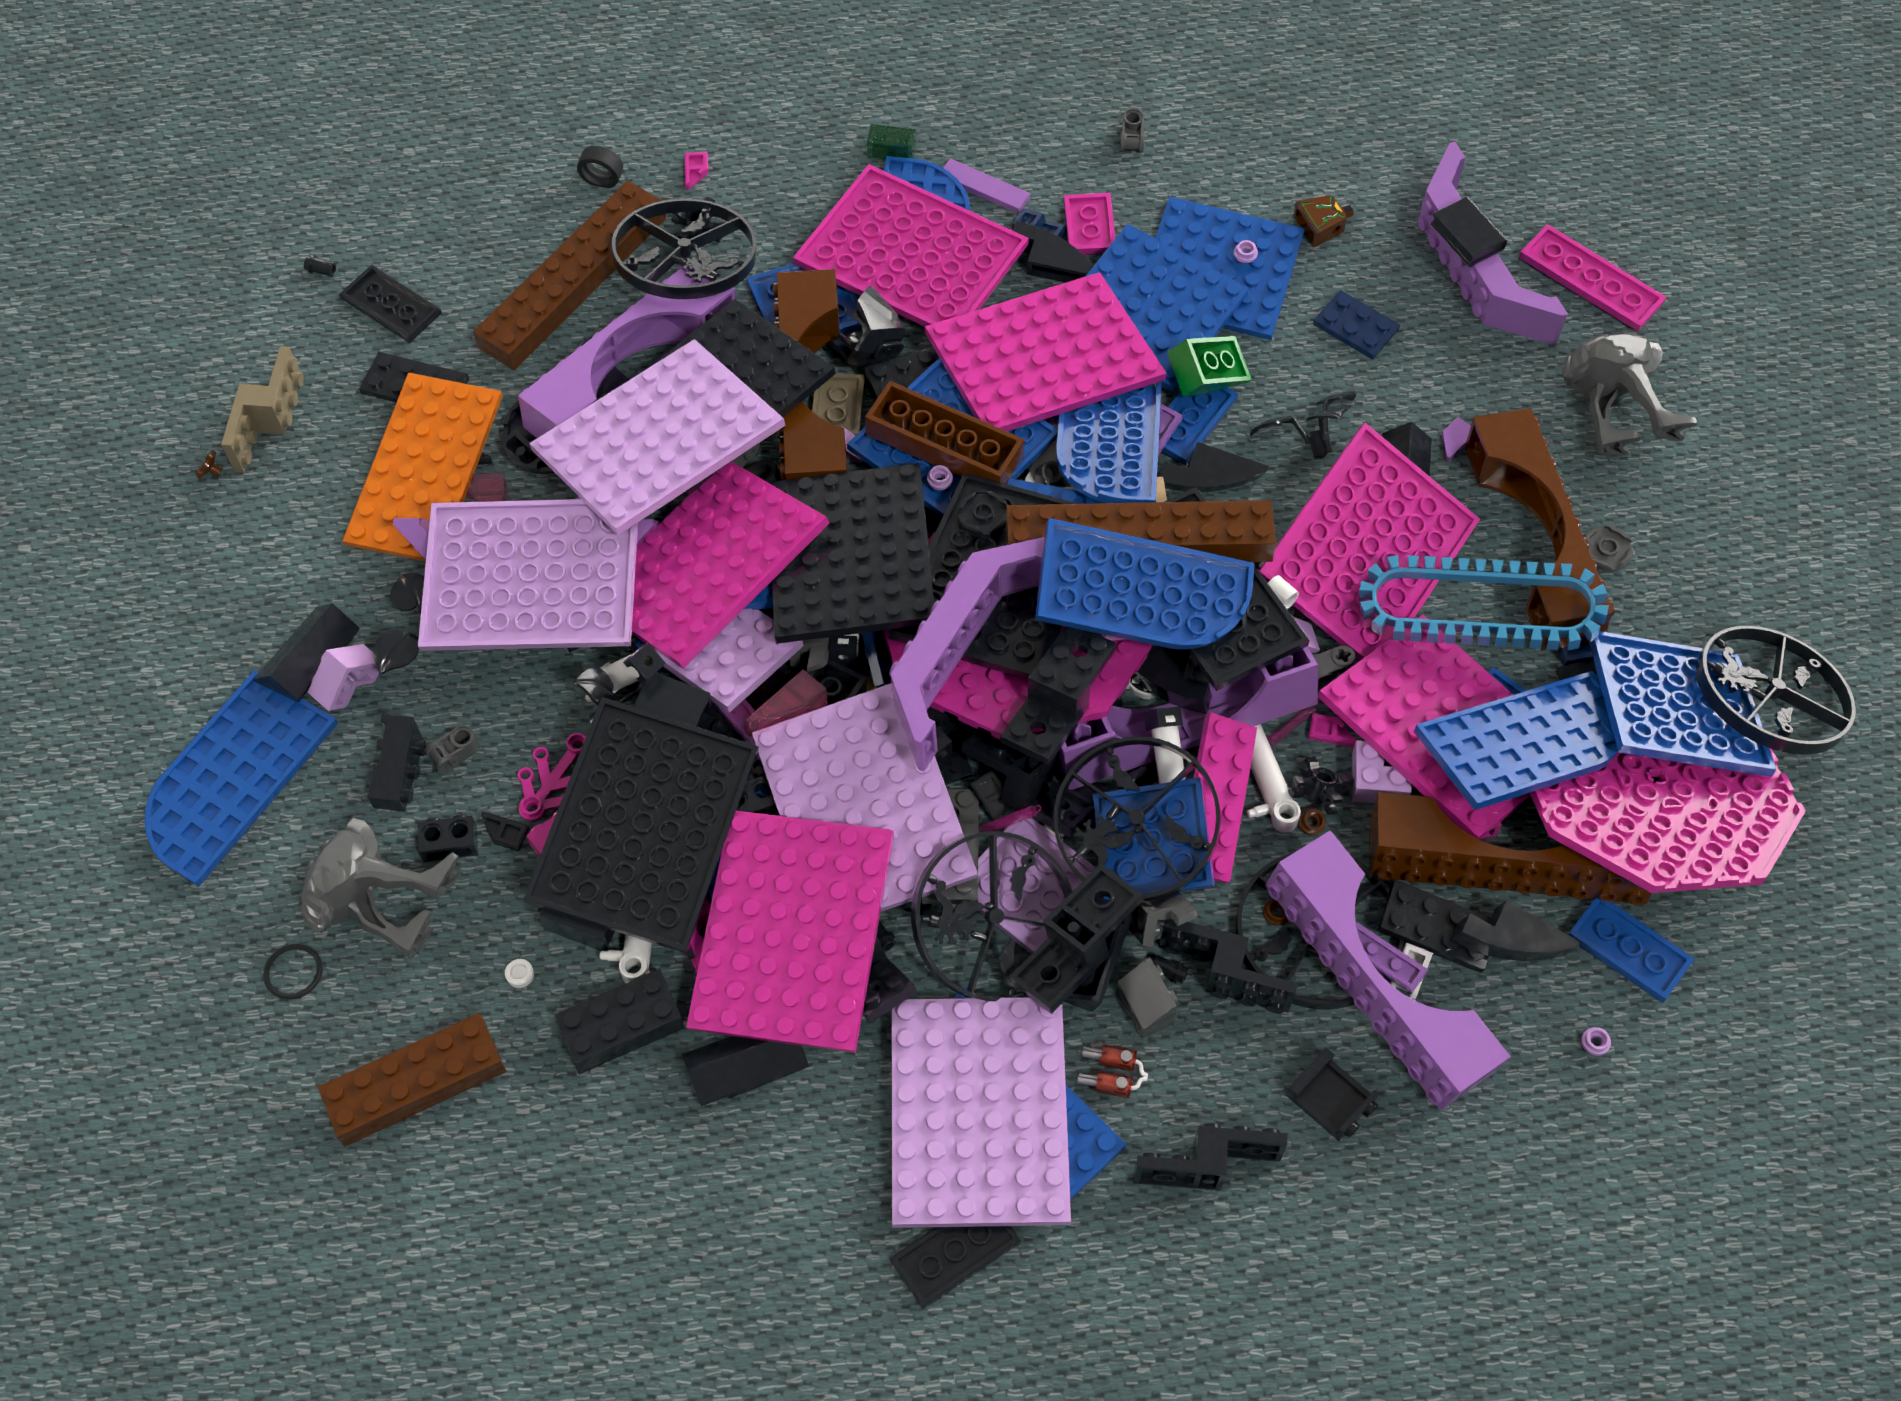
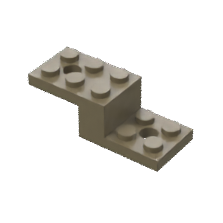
(262, 410)

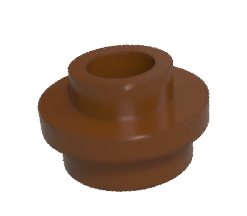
(1317, 816)
(1267, 912)

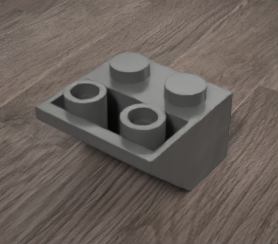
(1147, 998)

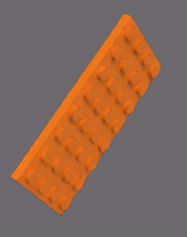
(422, 459)

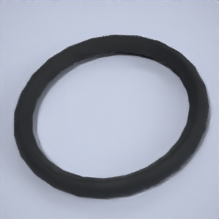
(284, 949)

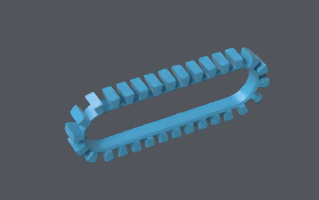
(1588, 627)

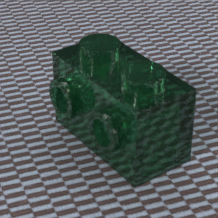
(890, 141)

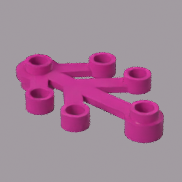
(550, 782)

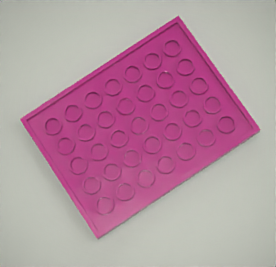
(911, 248)
(1044, 353)
(1360, 514)
(715, 559)
(1408, 686)
(791, 931)

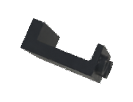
(1332, 1096)

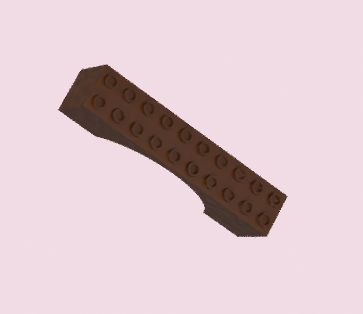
(810, 316)
(1515, 460)
(1421, 844)

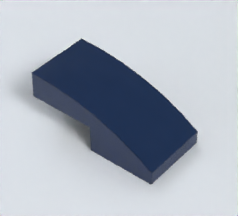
(1037, 219)

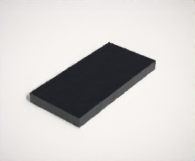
(390, 303)
(950, 1257)

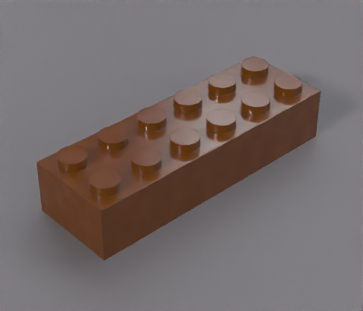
(943, 435)
(411, 1079)

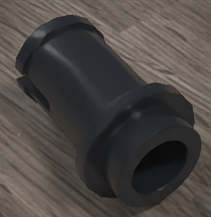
(320, 266)
(885, 938)
(1171, 969)

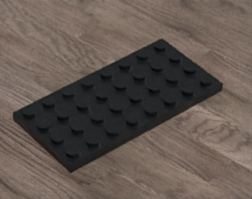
(1259, 638)

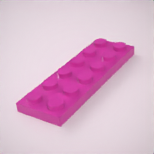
(1592, 277)
(1226, 757)

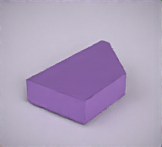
(1455, 437)

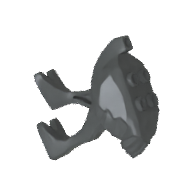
(1619, 366)
(343, 882)

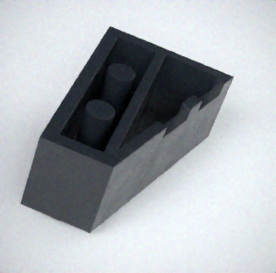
(397, 764)

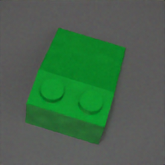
(1208, 365)

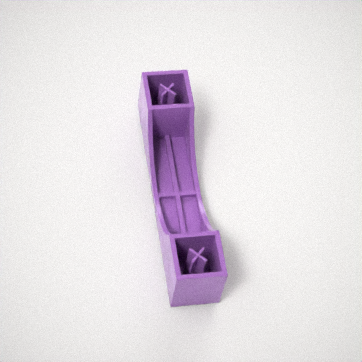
(644, 325)
(1253, 700)
(1439, 1047)

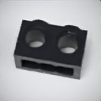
(447, 842)

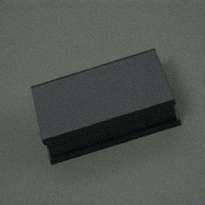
(1468, 231)

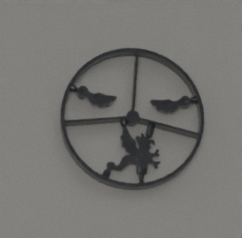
(683, 249)
(1777, 688)
(1095, 838)
(949, 922)
(1281, 942)

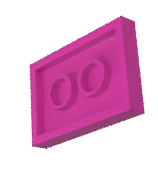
(1089, 222)

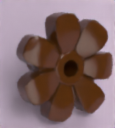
(209, 466)

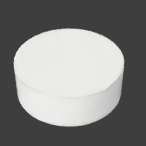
(519, 973)

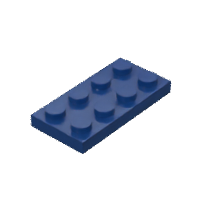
(1199, 419)
(1631, 948)

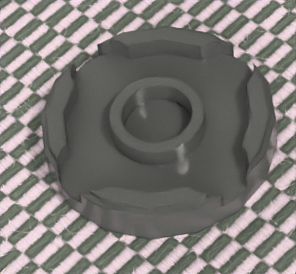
(1607, 555)

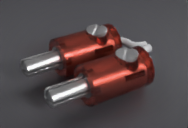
(1112, 1083)

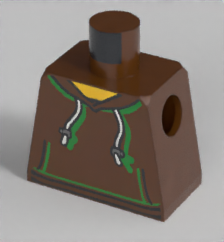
(1321, 218)

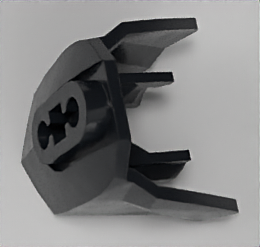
(880, 332)

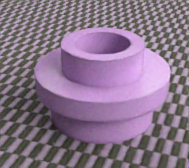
(1246, 251)
(939, 472)
(1601, 1035)

